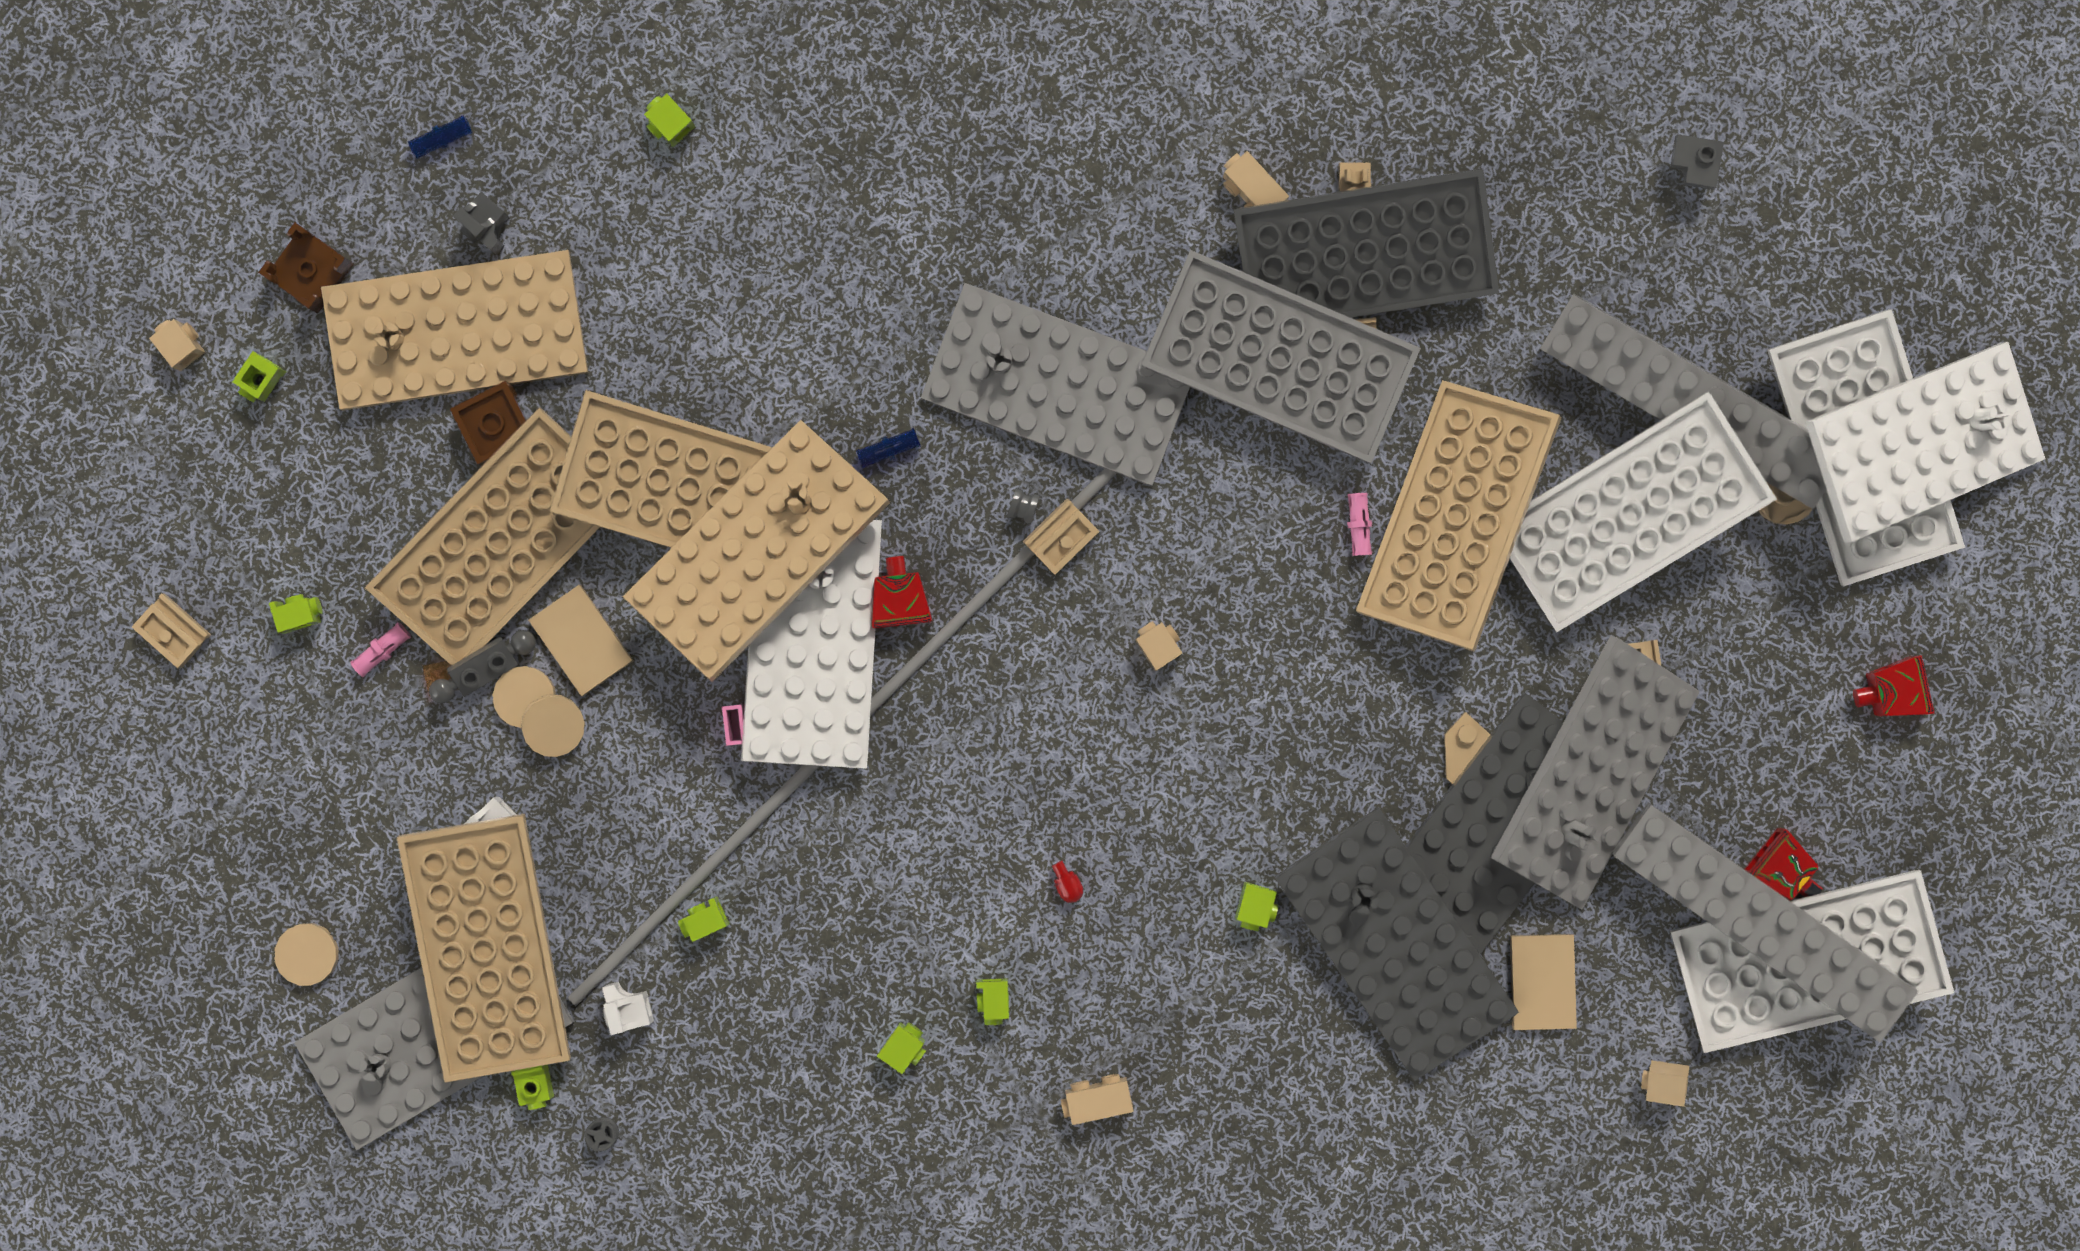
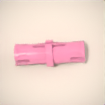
(1359, 524)
(380, 649)

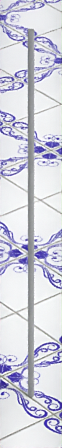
(806, 770)

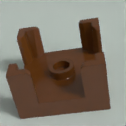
(306, 268)
(489, 420)

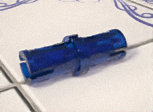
(440, 137)
(907, 439)

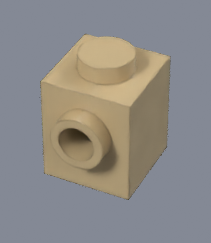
(177, 343)
(1158, 644)
(1666, 1083)

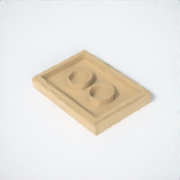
(581, 640)
(1543, 981)

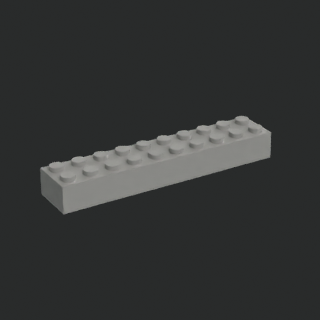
(1666, 381)
(1764, 922)

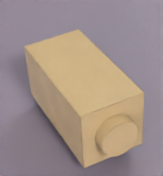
(1251, 181)
(1097, 1100)

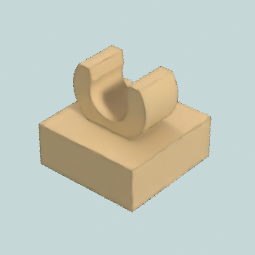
(1354, 176)

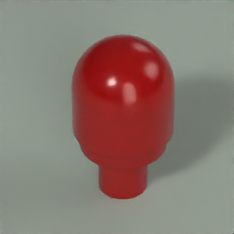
(1067, 883)

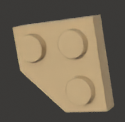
(1462, 744)

